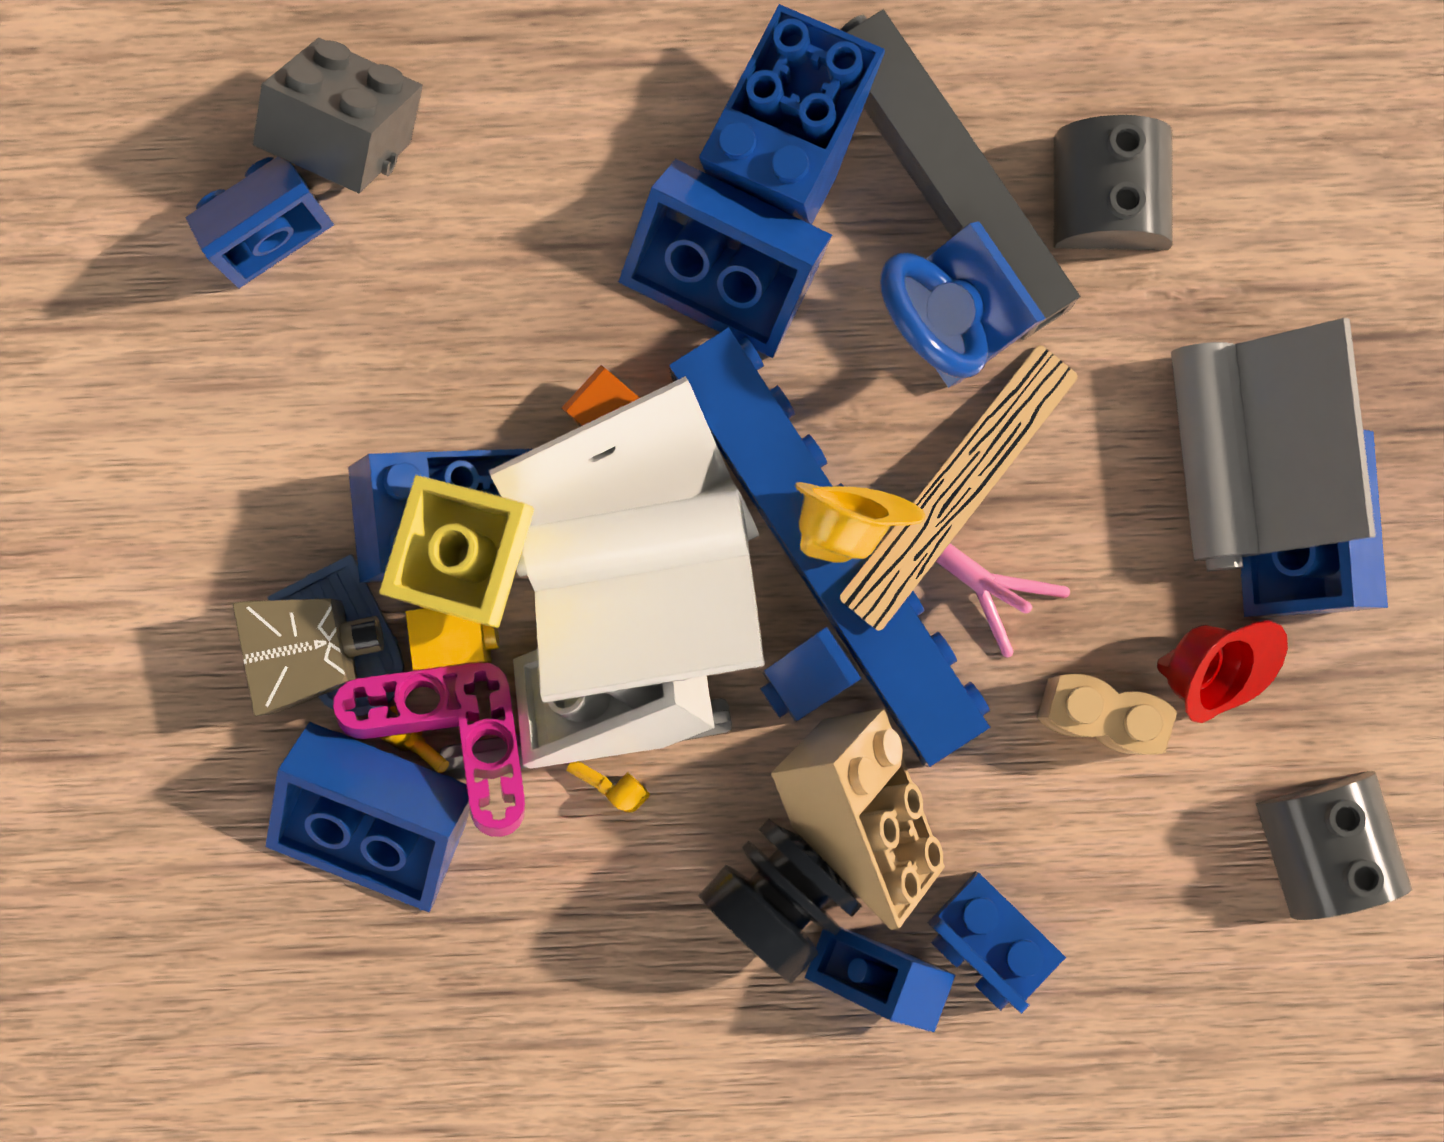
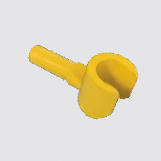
(417, 744)
(625, 795)

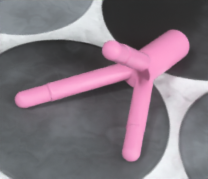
(998, 585)

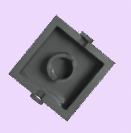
(337, 114)

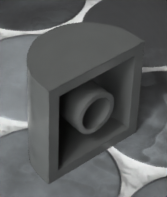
(1113, 184)
(1334, 848)

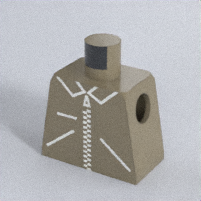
(300, 649)

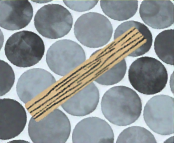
(959, 488)

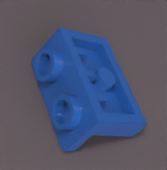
(996, 942)

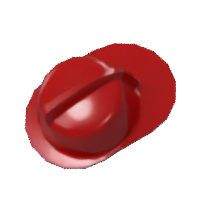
(1223, 667)

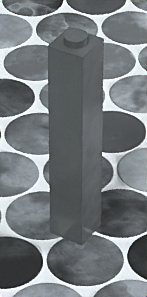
(952, 167)

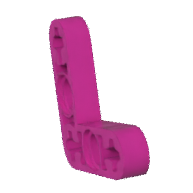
(452, 711)

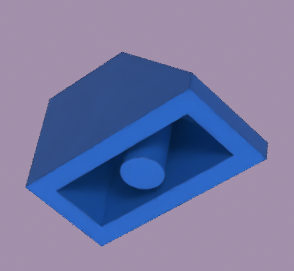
(808, 676)
(881, 978)

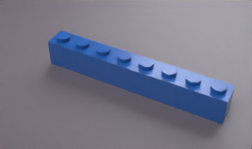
(768, 457)

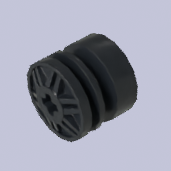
(779, 900)

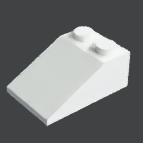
(606, 721)

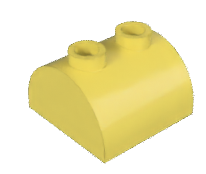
(457, 551)

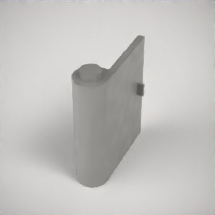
(1272, 444)

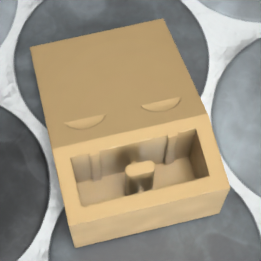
(862, 811)

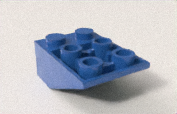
(793, 113)
(382, 487)

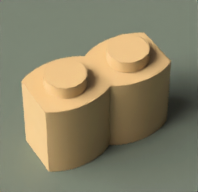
(1121, 721)

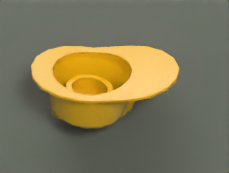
(849, 520)

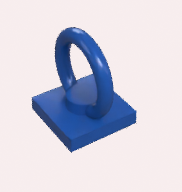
(958, 303)

